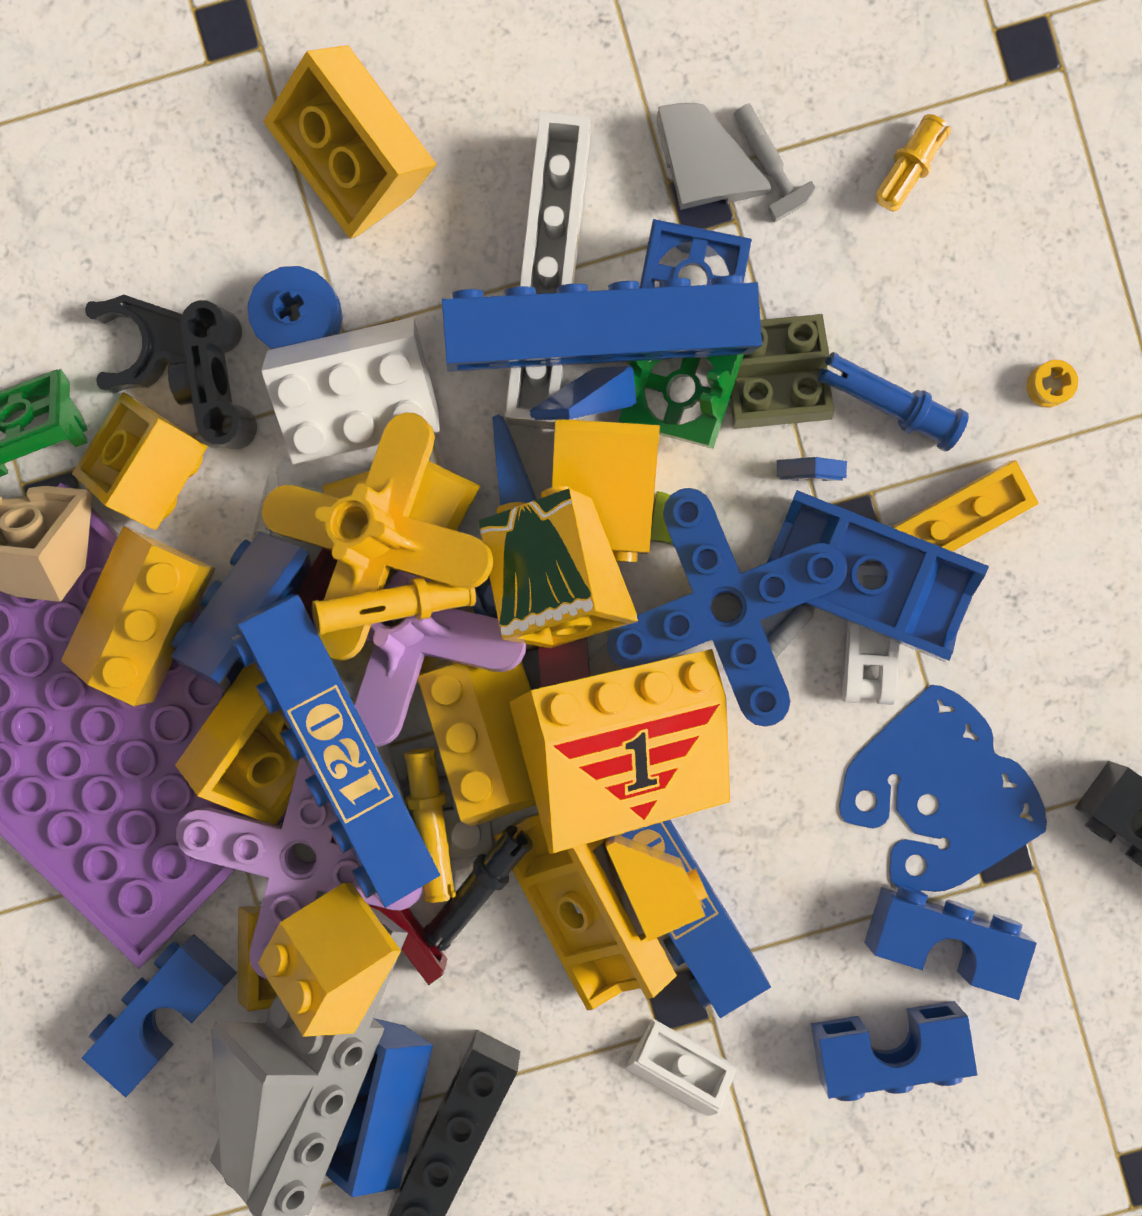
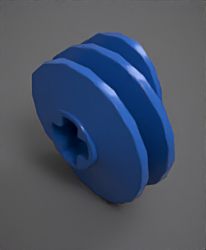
(279, 290)

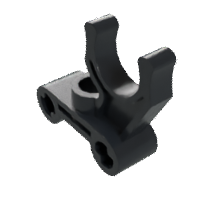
(195, 361)

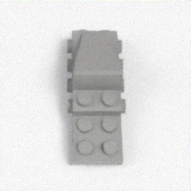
(287, 1101)

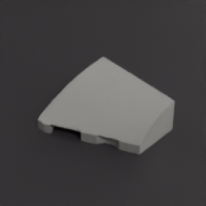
(705, 158)

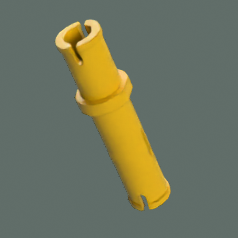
(415, 599)
(427, 807)

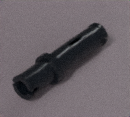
(488, 874)

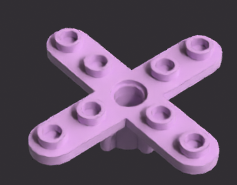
(401, 650)
(270, 852)

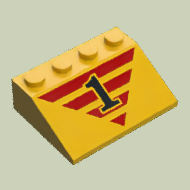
(625, 748)

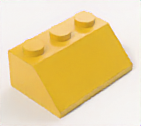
(347, 139)
(134, 616)
(479, 738)
(241, 755)

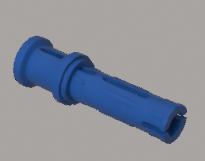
(913, 410)

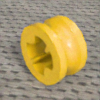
(1041, 396)

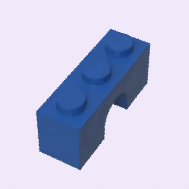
(993, 951)
(132, 1043)
(934, 1052)

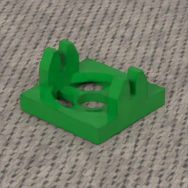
(38, 396)
(713, 400)

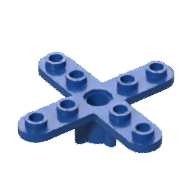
(760, 592)

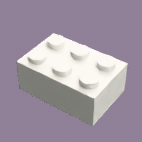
(347, 387)

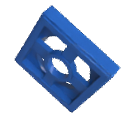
(699, 243)

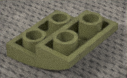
(781, 376)

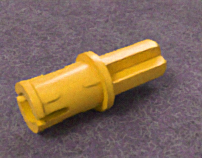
(912, 162)

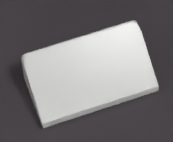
(682, 1068)

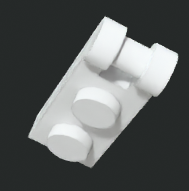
(869, 648)

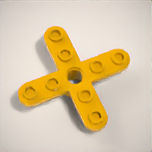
(390, 534)

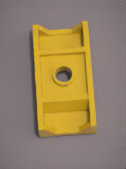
(600, 942)

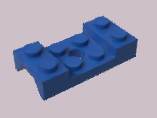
(923, 586)

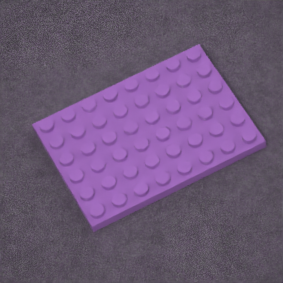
(96, 780)

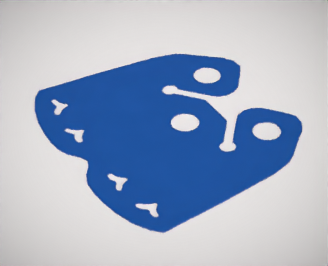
(964, 777)

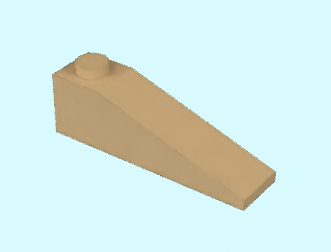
(44, 541)

